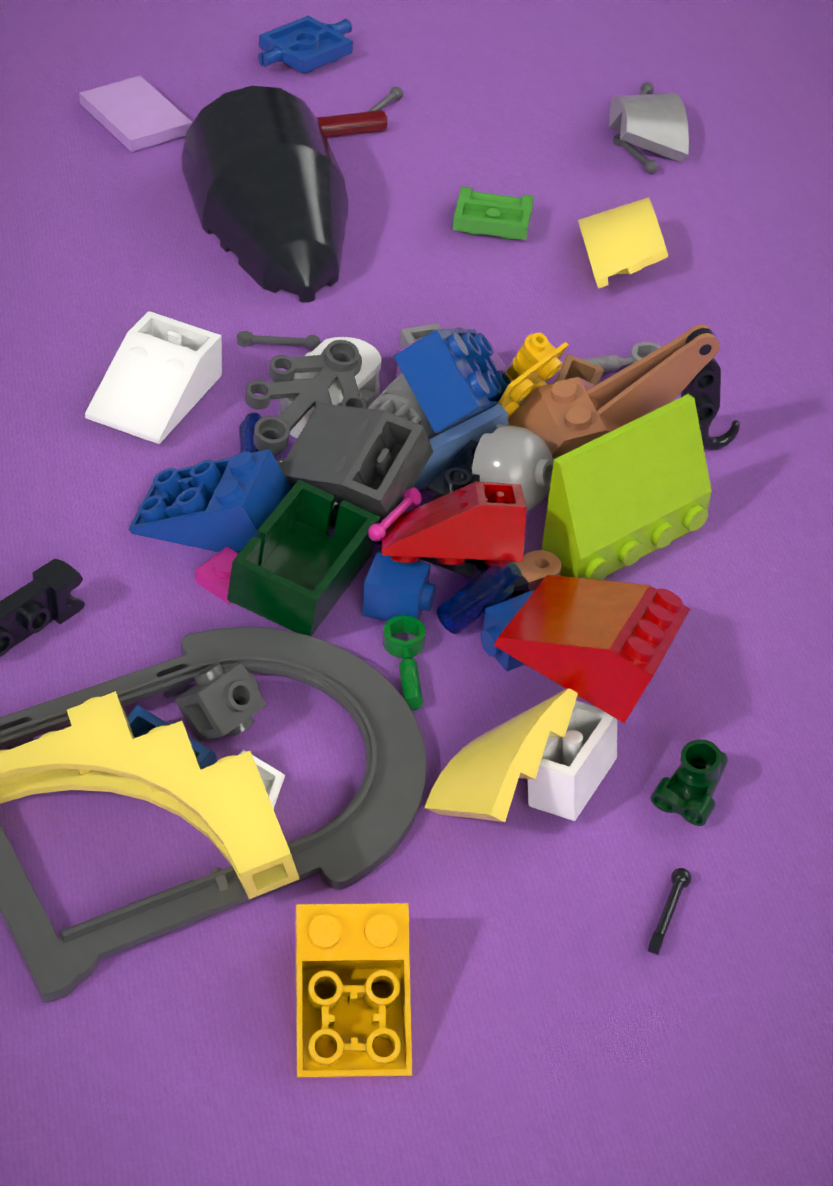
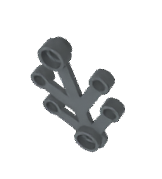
(337, 362)

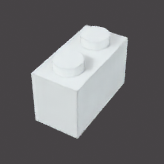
(575, 764)

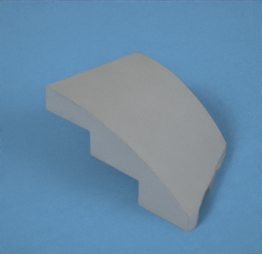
(652, 123)

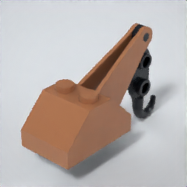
(579, 412)

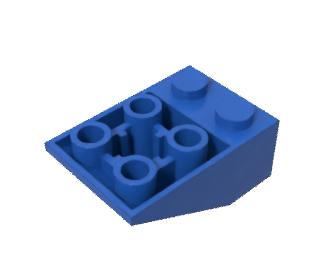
(452, 376)
(212, 502)

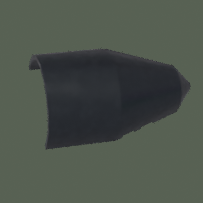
(269, 188)

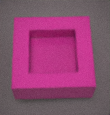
(216, 573)

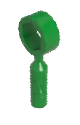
(406, 650)

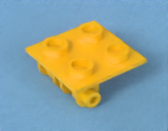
(531, 368)

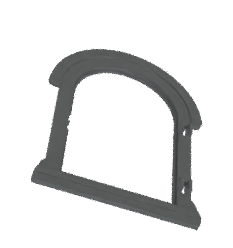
(339, 851)

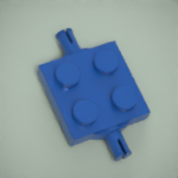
(306, 44)

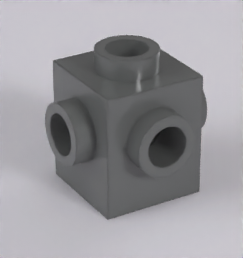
(221, 701)

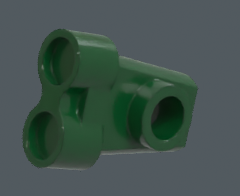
(693, 783)

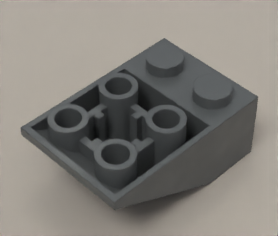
(359, 456)

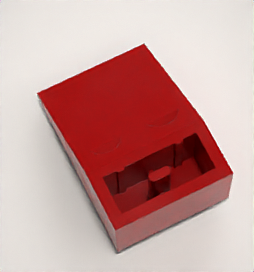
(469, 523)

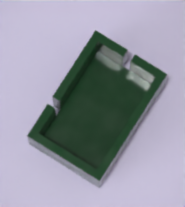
(294, 567)

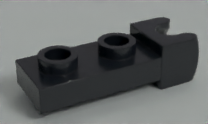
(39, 603)

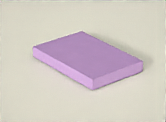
(135, 113)

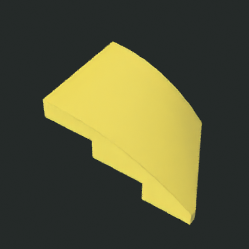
(622, 240)
(486, 771)

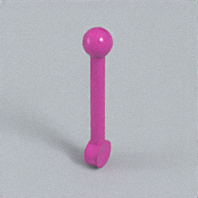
(411, 498)

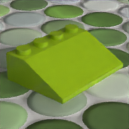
(628, 492)

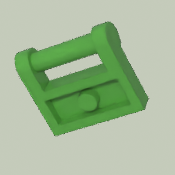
(493, 214)

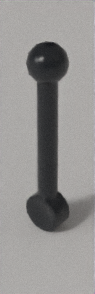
(680, 878)

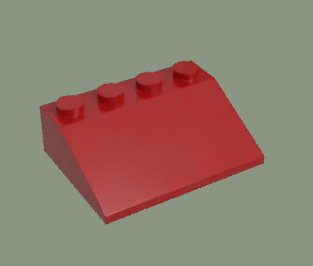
(595, 637)

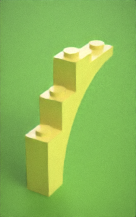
(160, 767)

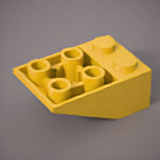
(352, 990)

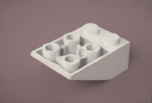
(157, 377)

